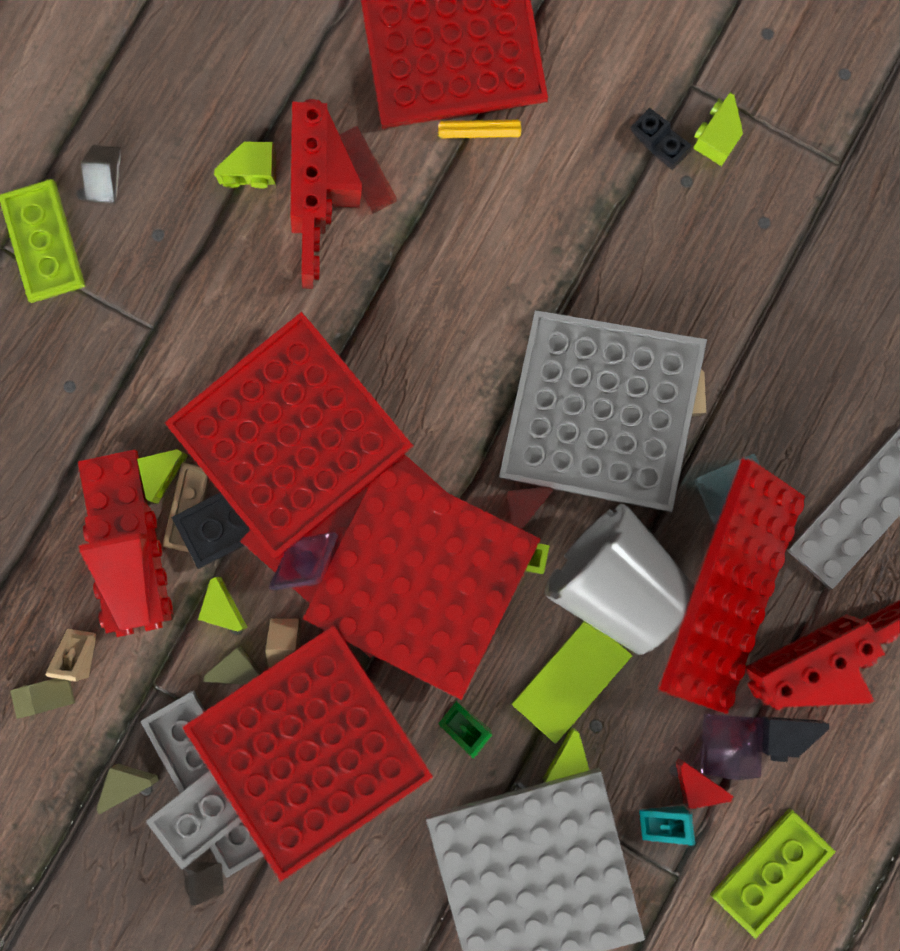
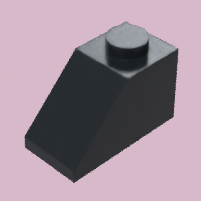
(790, 736)

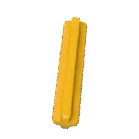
(479, 129)

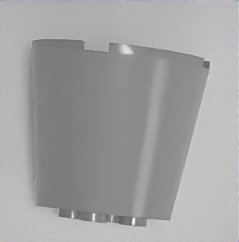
(622, 582)

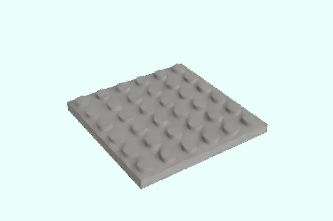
(603, 410)
(537, 869)

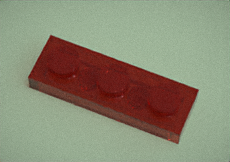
(375, 186)

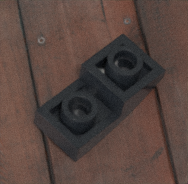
(659, 138)

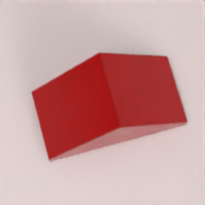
(698, 789)

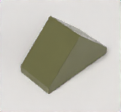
(234, 669)
(42, 697)
(122, 784)

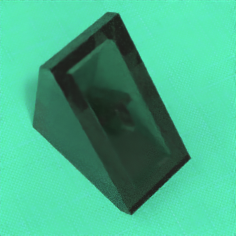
(101, 173)
(203, 881)

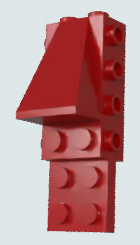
(319, 180)
(123, 545)
(825, 663)

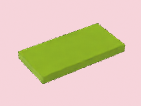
(41, 241)
(571, 680)
(772, 873)

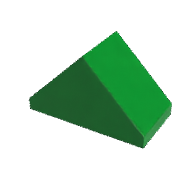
(465, 729)

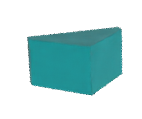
(667, 825)

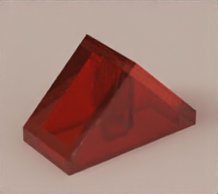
(524, 504)

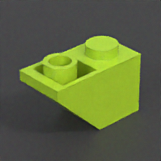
(722, 133)
(249, 164)

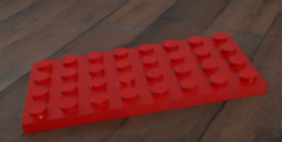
(733, 589)

